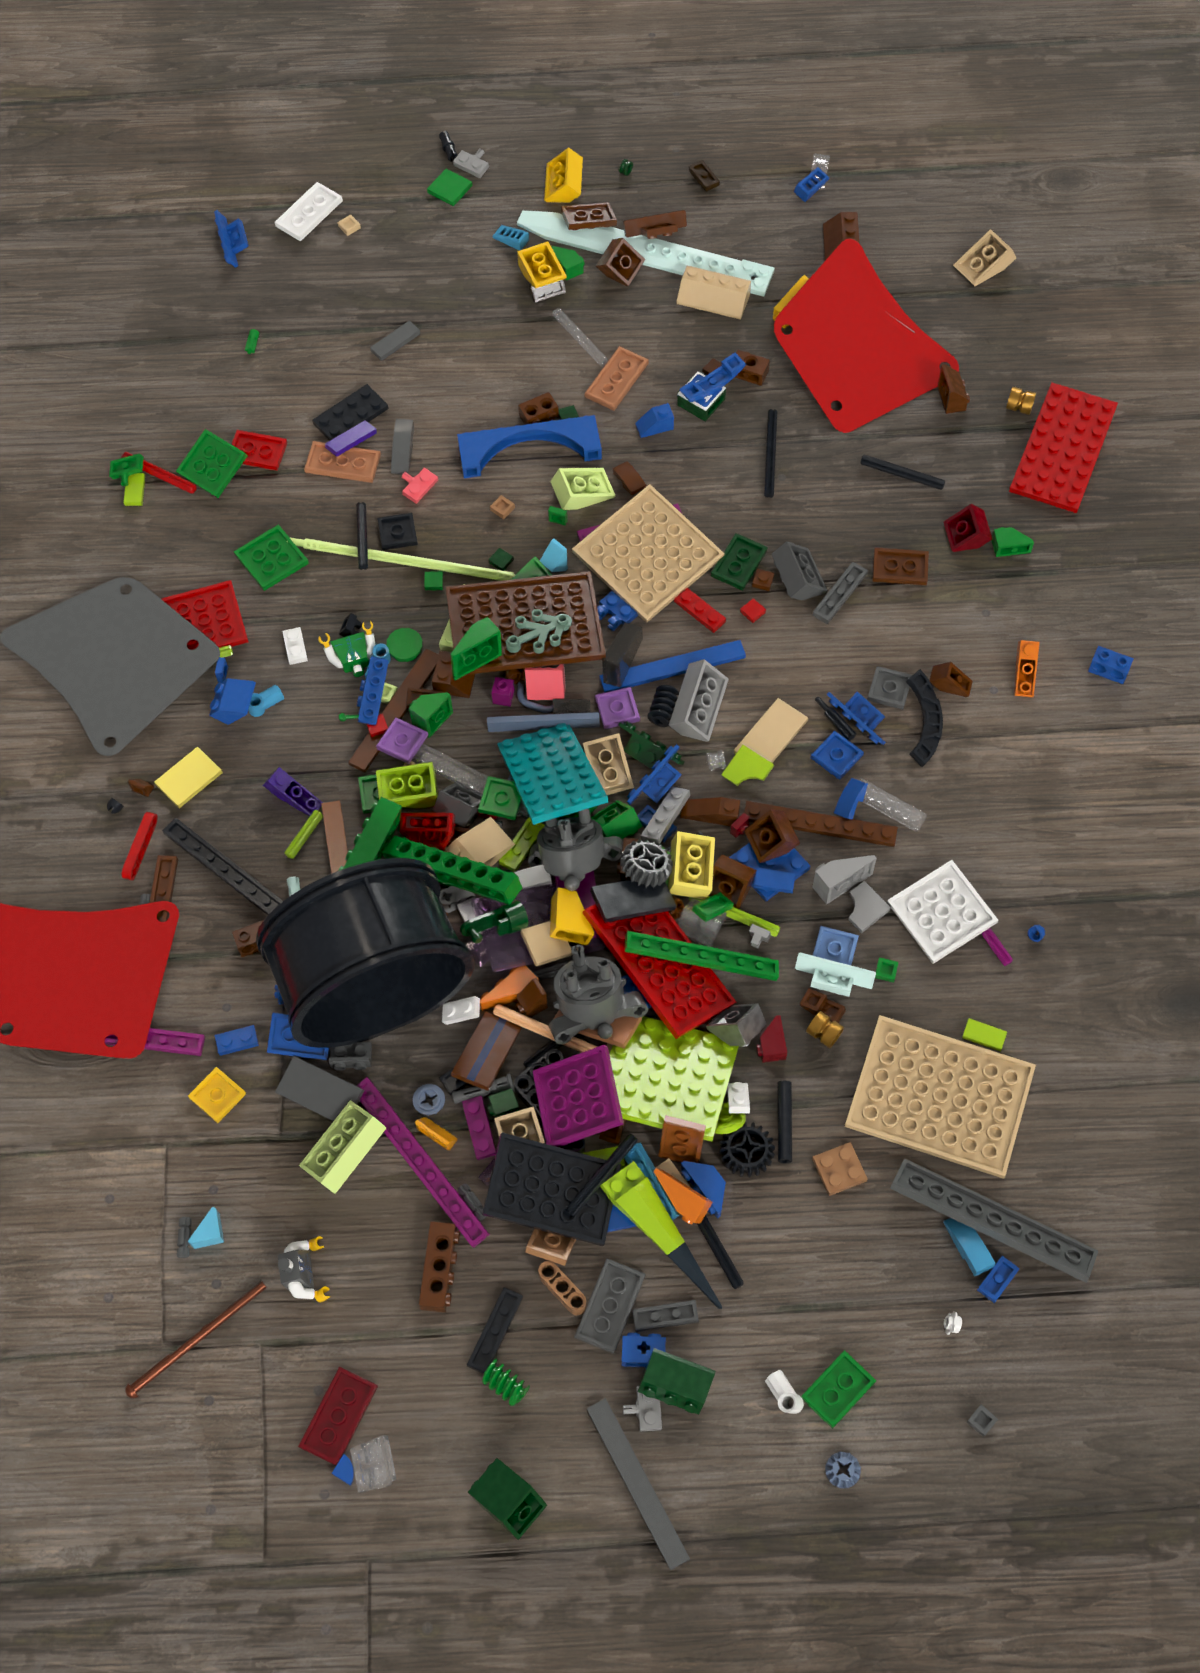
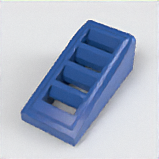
(804, 191)

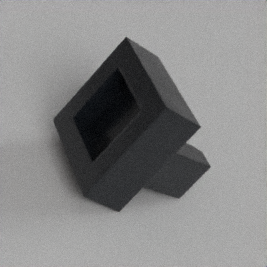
(348, 625)

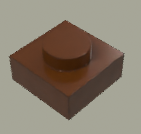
(763, 579)

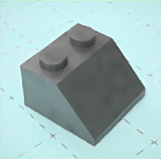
(738, 1024)

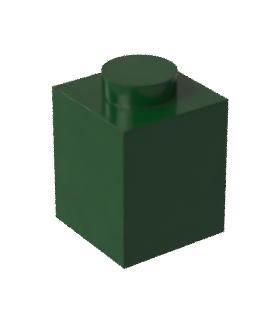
(502, 1103)

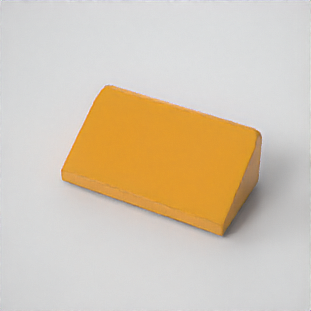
(435, 1133)

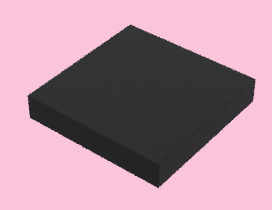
(397, 531)

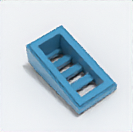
(523, 237)

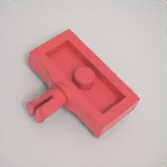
(419, 484)

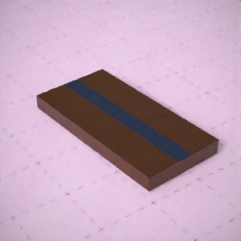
(486, 1051)

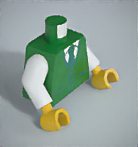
(351, 652)

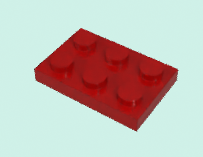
(262, 450)

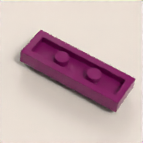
(479, 1127)

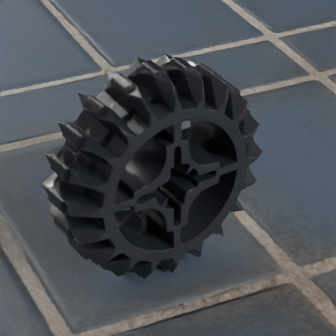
(755, 1149)

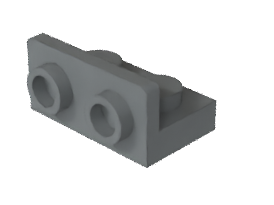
(351, 1056)

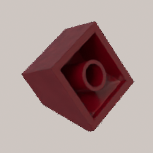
(968, 529)

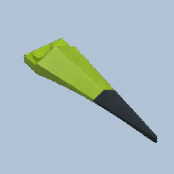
(640, 1203)

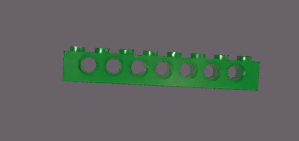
(458, 870)

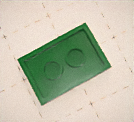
(838, 1389)

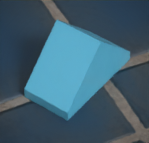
(555, 557)
(208, 1232)

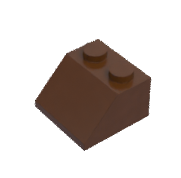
(620, 261)
(952, 390)
(444, 680)
(772, 836)
(732, 880)

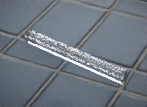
(580, 337)

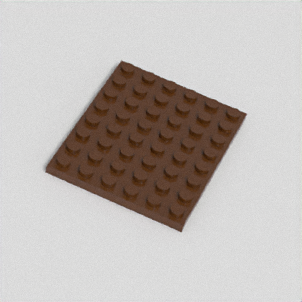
(508, 599)

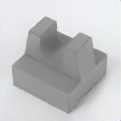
(759, 934)

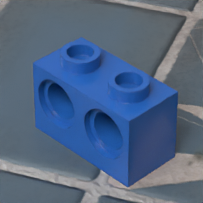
(1110, 665)

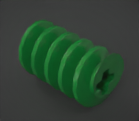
(504, 1384)

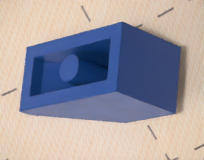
(656, 421)

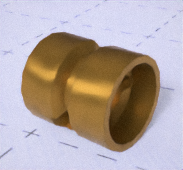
(1021, 400)
(823, 1028)

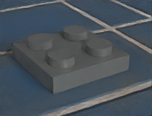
(889, 688)

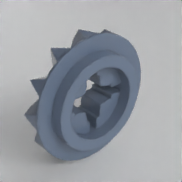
(431, 1091)
(843, 1480)

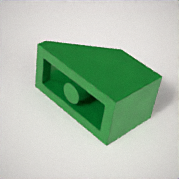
(570, 261)
(1010, 542)

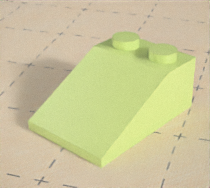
(581, 487)

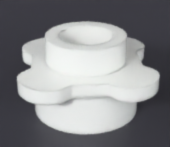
(952, 1323)

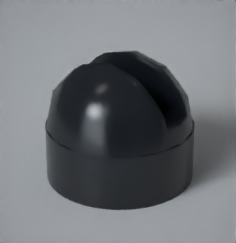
(117, 807)

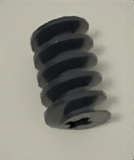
(662, 705)

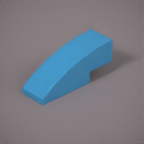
(970, 1246)

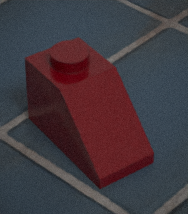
(772, 1042)

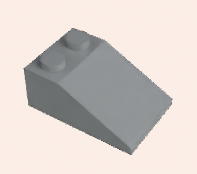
(841, 875)

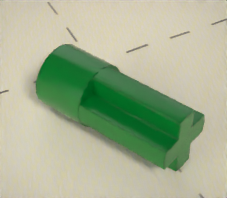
(252, 341)

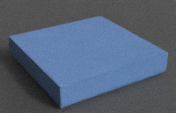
(835, 945)

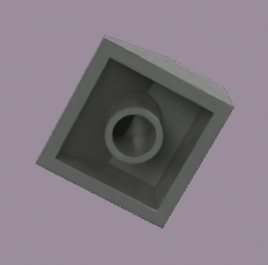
(459, 801)

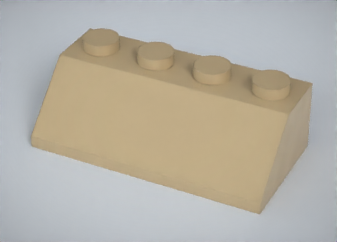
(714, 292)

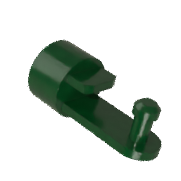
(506, 918)

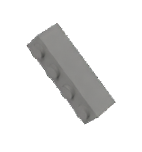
(698, 701)

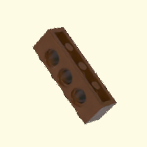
(438, 1234)

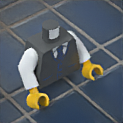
(296, 1270)

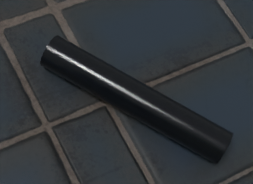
(784, 1096)

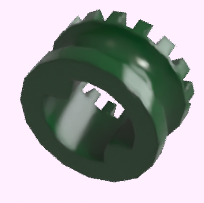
(626, 167)

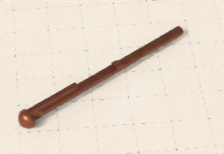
(131, 1390)

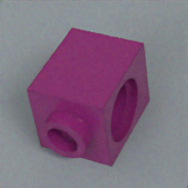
(503, 691)

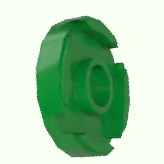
(404, 644)

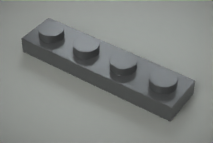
(840, 593)

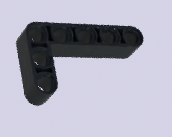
(530, 1093)

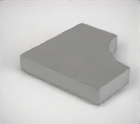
(867, 907)

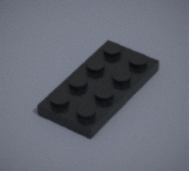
(354, 409)

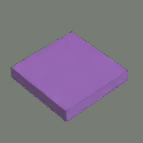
(617, 707)
(402, 740)

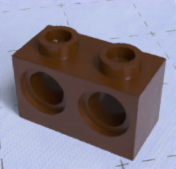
(539, 409)
(246, 939)

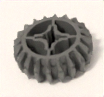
(644, 866)

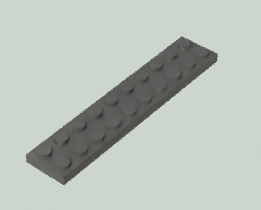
(995, 1220)

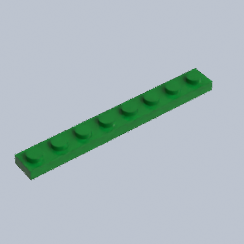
(701, 956)

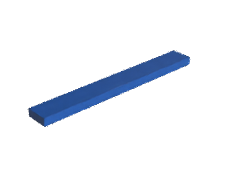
(678, 665)

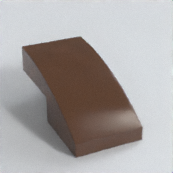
(630, 478)
(816, 1002)

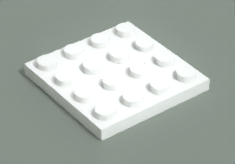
(942, 911)

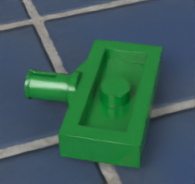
(125, 467)

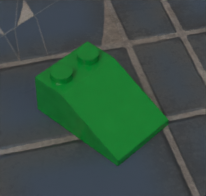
(476, 648)

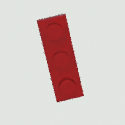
(700, 610)

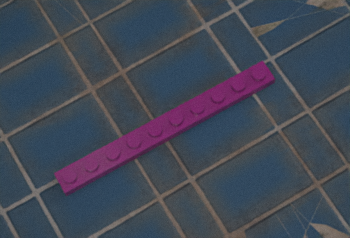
(423, 1164)

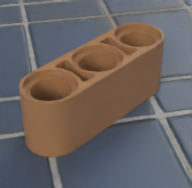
(566, 1297)

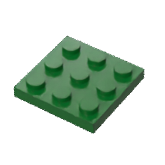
(211, 463)
(271, 557)

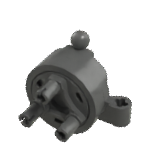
(573, 848)
(591, 997)

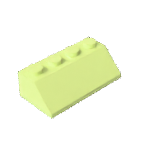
(342, 1146)

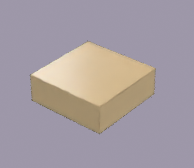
(349, 225)

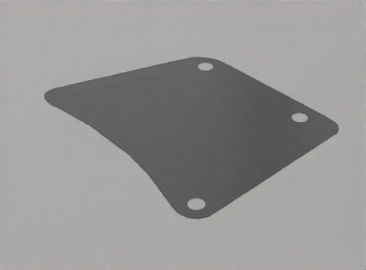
(113, 657)

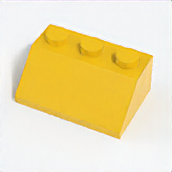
(564, 177)

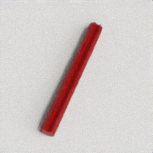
(166, 476)

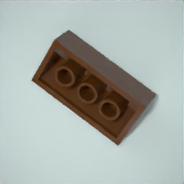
(838, 229)

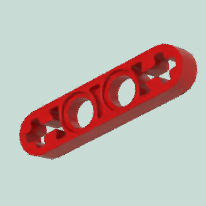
(139, 846)

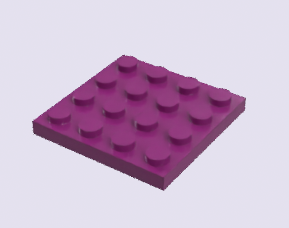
(577, 1097)

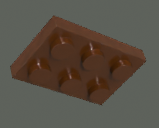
(588, 216)
(900, 566)

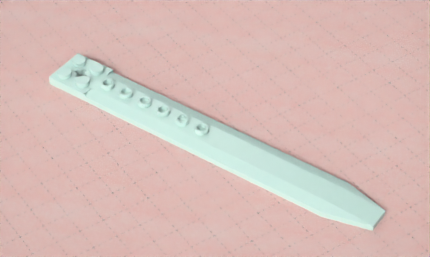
(657, 252)

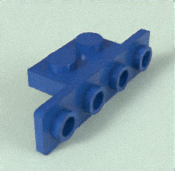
(232, 237)
(372, 691)
(862, 712)
(659, 781)

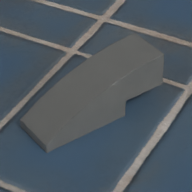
(402, 446)

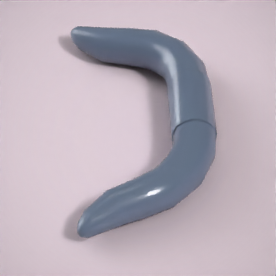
(529, 704)

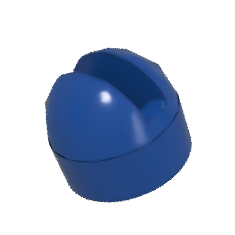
(1033, 930)

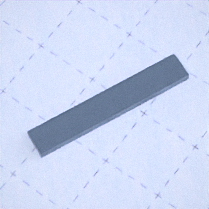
(538, 722)

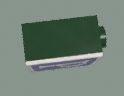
(704, 407)

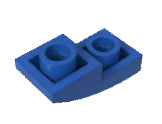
(852, 793)

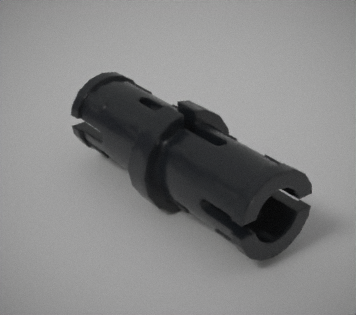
(448, 146)

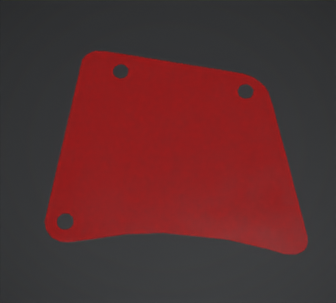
(852, 347)
(82, 976)

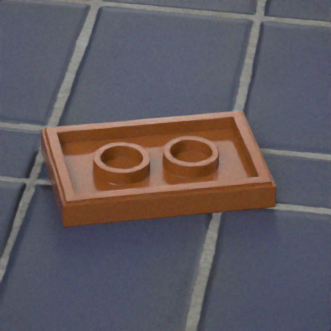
(681, 1140)

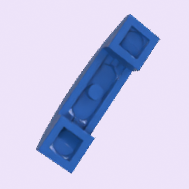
(715, 380)

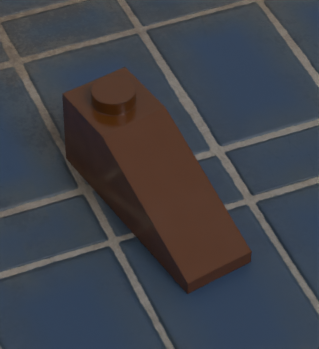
(712, 810)

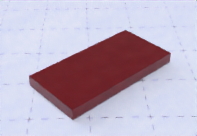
(338, 1416)

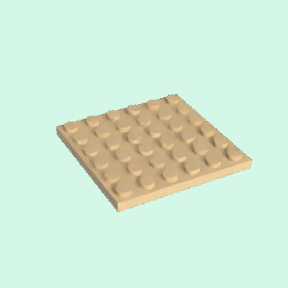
(648, 553)

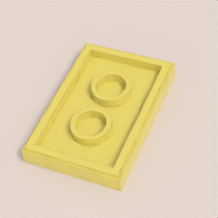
(188, 777)

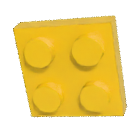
(217, 1095)

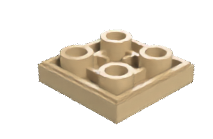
(543, 947)

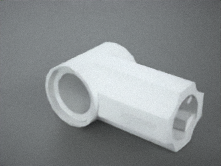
(783, 1392)

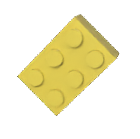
(692, 865)

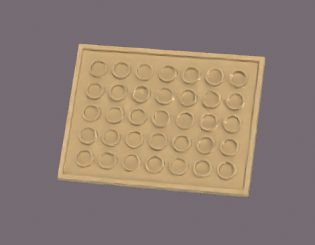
(941, 1096)

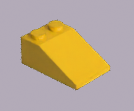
(540, 265)

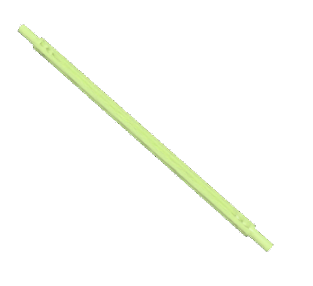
(405, 559)

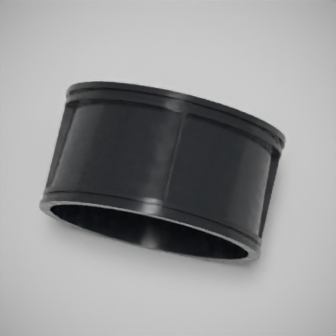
(363, 952)

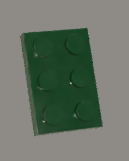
(739, 561)

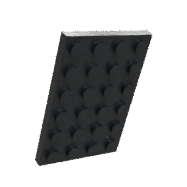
(537, 1183)

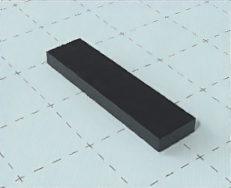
(495, 1330)

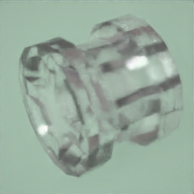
(716, 760)

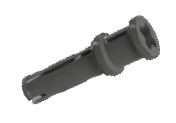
(497, 1086)

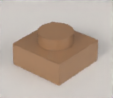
(502, 507)

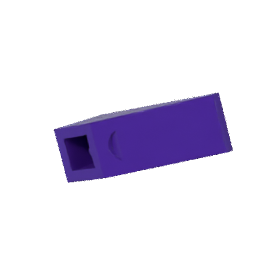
(292, 792)

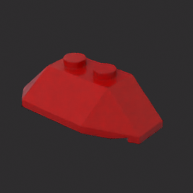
(428, 828)

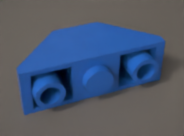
(707, 1182)

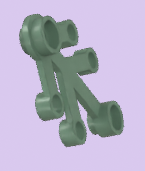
(560, 622)

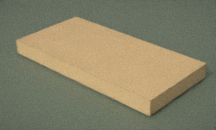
(774, 730)

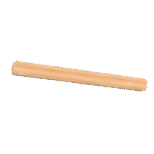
(538, 1027)

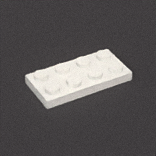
(308, 211)

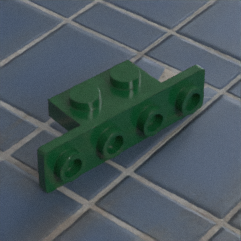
(644, 749)

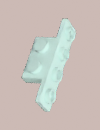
(834, 975)

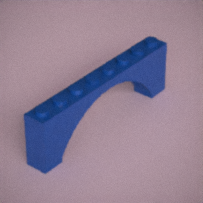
(575, 433)

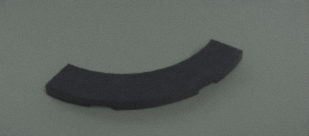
(931, 715)

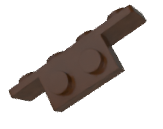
(655, 224)

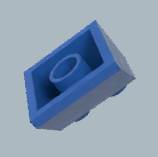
(231, 700)

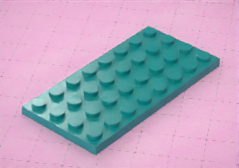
(552, 773)

